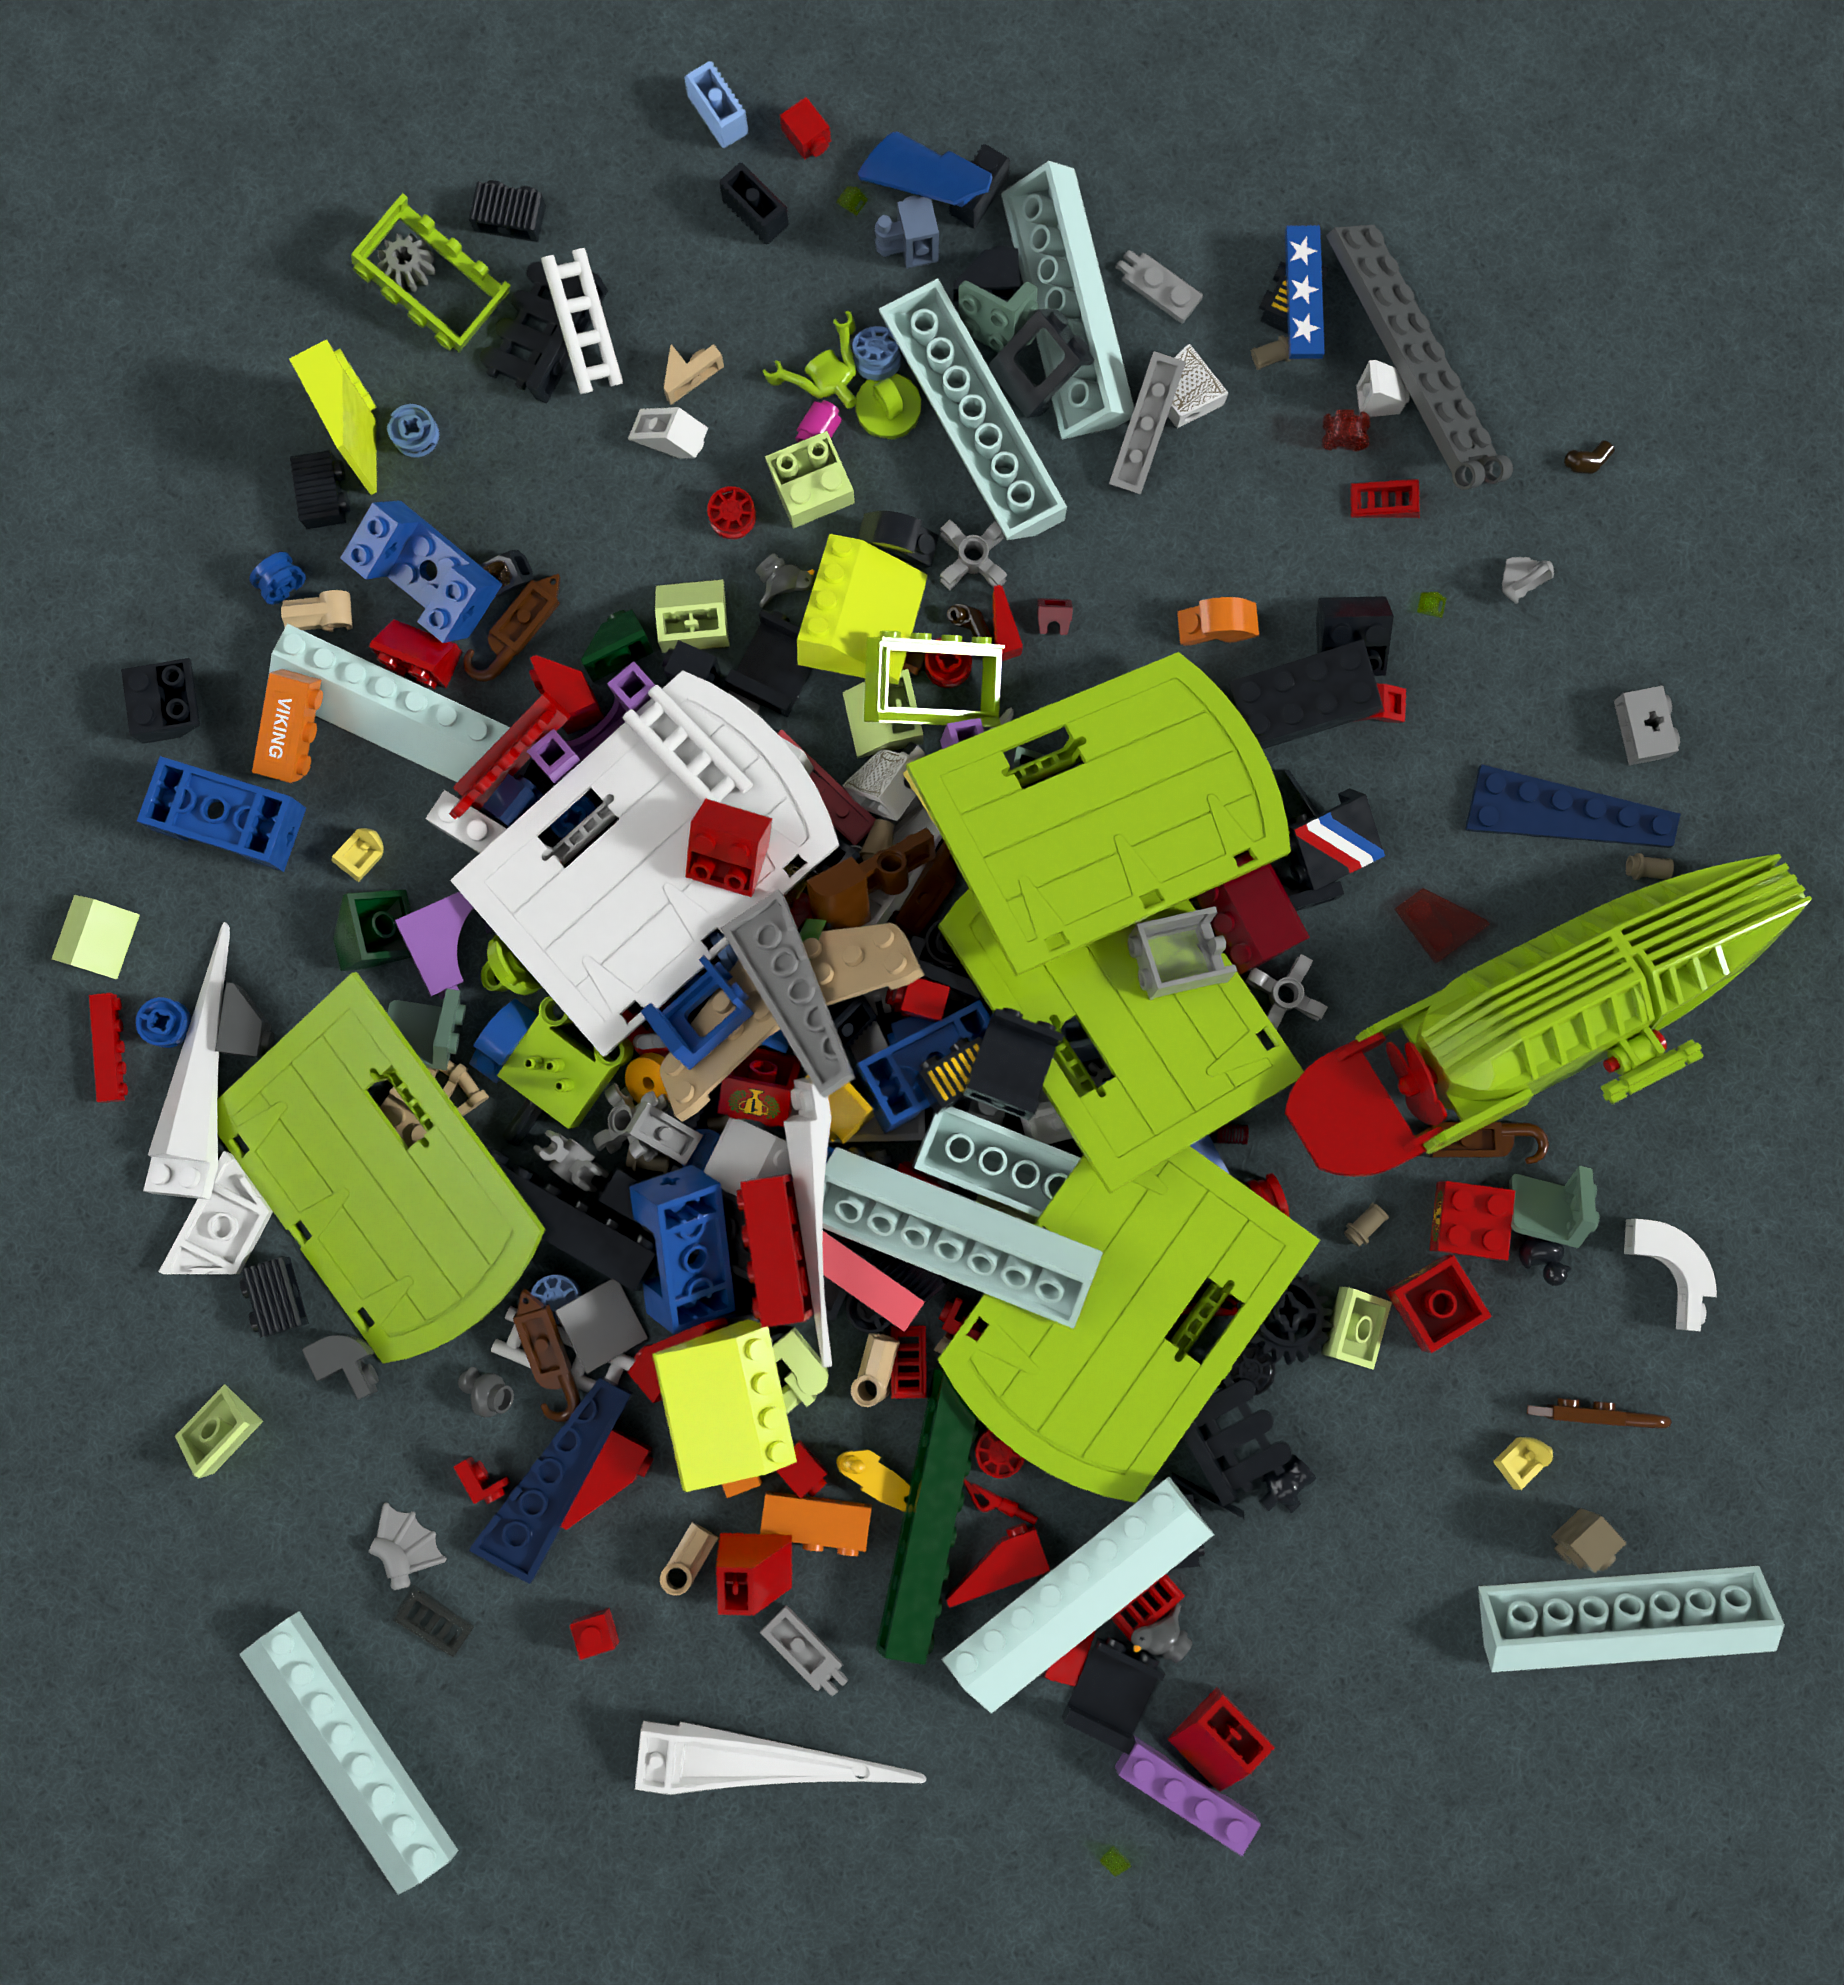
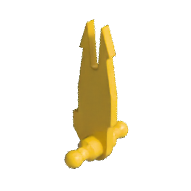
(873, 1477)

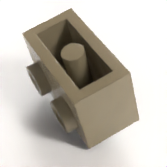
(1587, 1541)

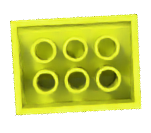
(342, 407)
(854, 599)
(725, 1406)

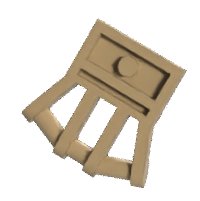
(404, 1120)

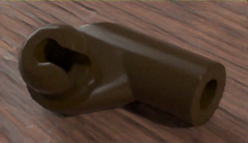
(1589, 462)
(968, 618)

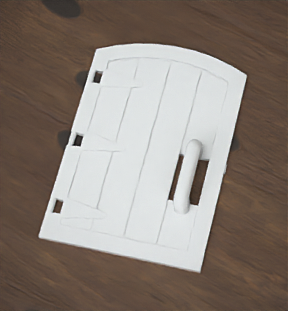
(623, 913)

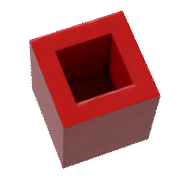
(806, 129)
(805, 1474)
(594, 1633)

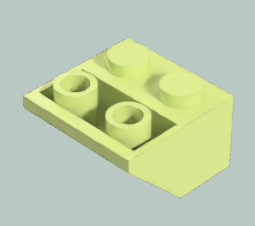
(810, 479)
(692, 615)
(874, 736)

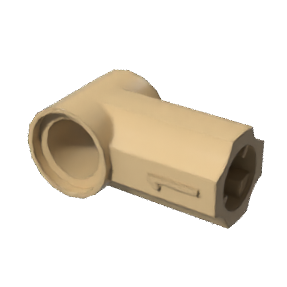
(327, 611)
(875, 1367)
(689, 1557)

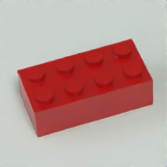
(775, 1250)

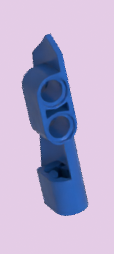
(916, 169)

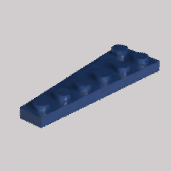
(1541, 808)
(532, 1515)

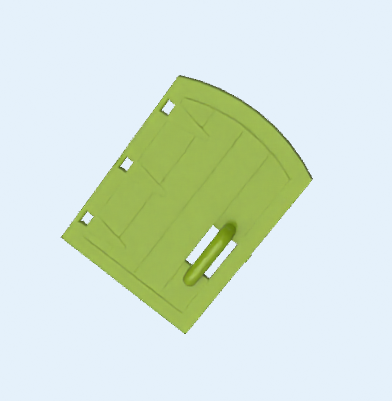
(1156, 807)
(1176, 1059)
(404, 1232)
(1112, 1392)

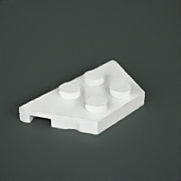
(222, 1229)

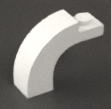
(1685, 1261)

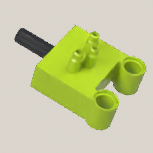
(556, 1074)

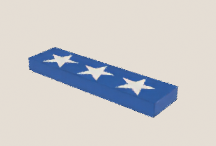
(1304, 292)

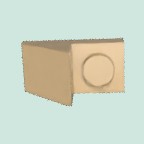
(684, 377)

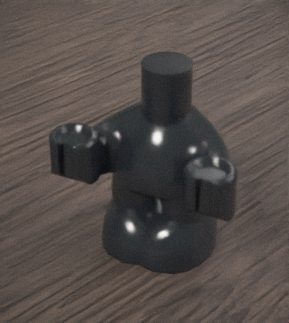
(1287, 1485)

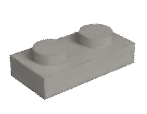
(663, 1132)

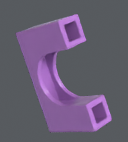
(559, 756)

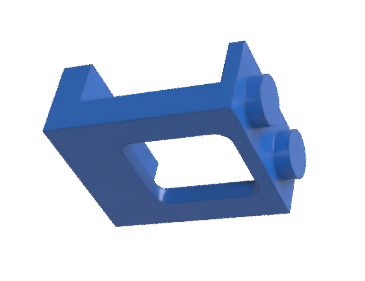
(673, 1023)

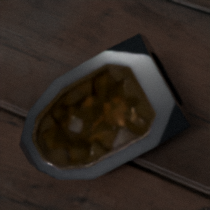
(510, 569)

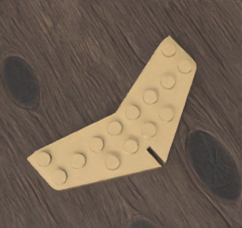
(845, 966)

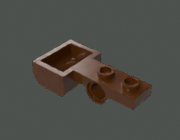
(843, 890)

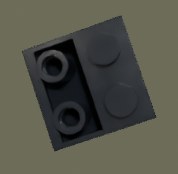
(1353, 619)
(160, 700)

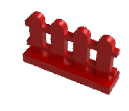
(508, 753)

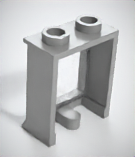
(1179, 953)

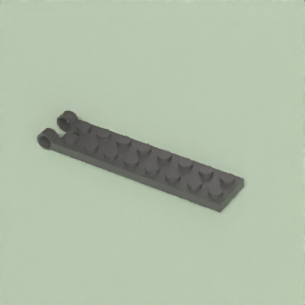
(1417, 356)

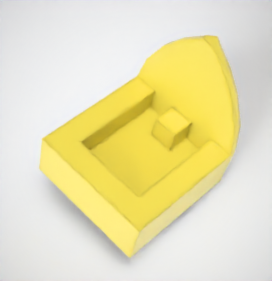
(359, 853)
(1523, 1461)

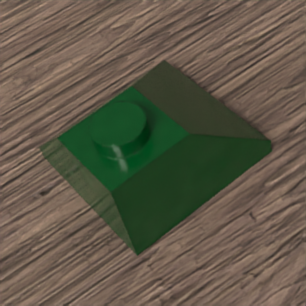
(616, 645)
(368, 931)

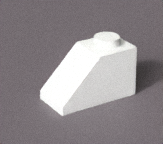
(1381, 390)
(669, 431)

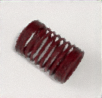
(1245, 1134)

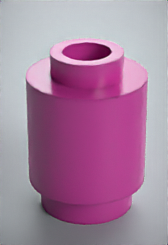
(819, 418)

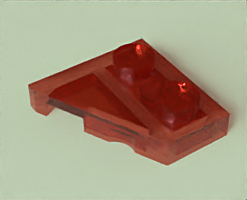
(1438, 923)

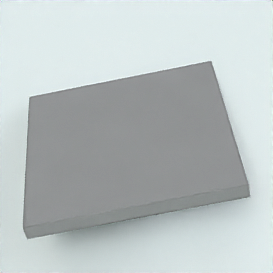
(600, 1325)

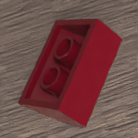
(1254, 917)

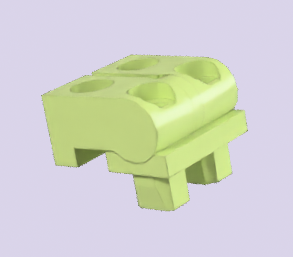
(806, 1374)

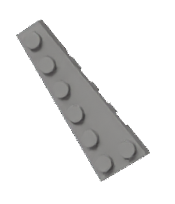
(781, 971)

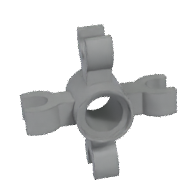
(954, 537)
(1263, 982)
(620, 1118)
(571, 1161)

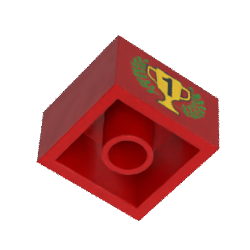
(761, 1088)
(1472, 1220)
(1438, 1303)

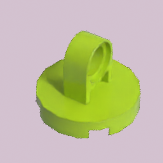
(888, 407)
(507, 969)

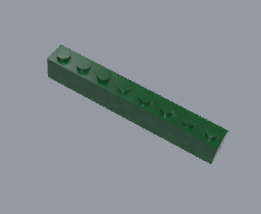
(928, 1525)

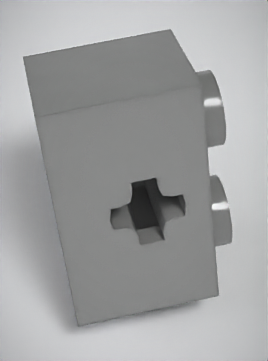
(1642, 741)

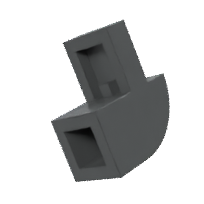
(344, 1353)

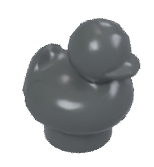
(487, 1392)

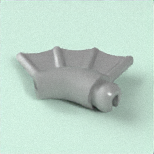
(404, 1546)

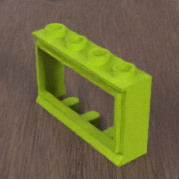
(449, 249)
(877, 678)

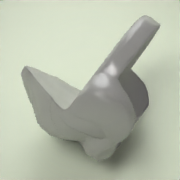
(1524, 575)

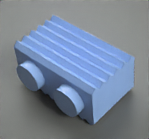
(716, 104)

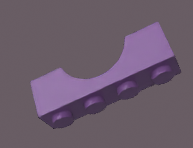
(1188, 1797)

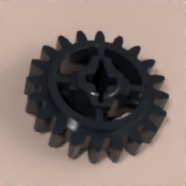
(1283, 1340)

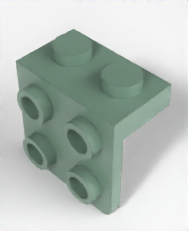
(993, 319)
(430, 1028)
(1554, 1210)

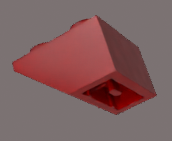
(416, 653)
(569, 690)
(727, 847)
(752, 1571)
(1221, 1741)

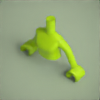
(825, 370)

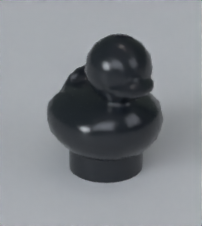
(1545, 1252)

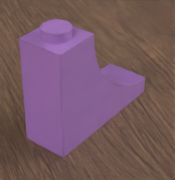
(433, 939)

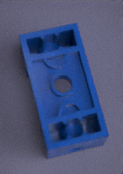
(399, 545)
(254, 819)
(890, 1075)
(685, 1215)

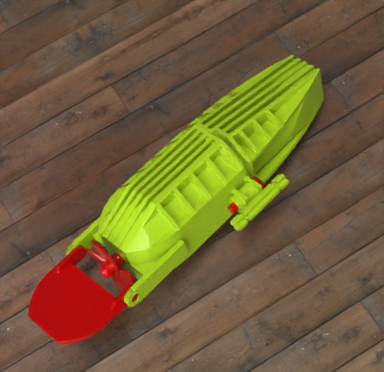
(1547, 1014)

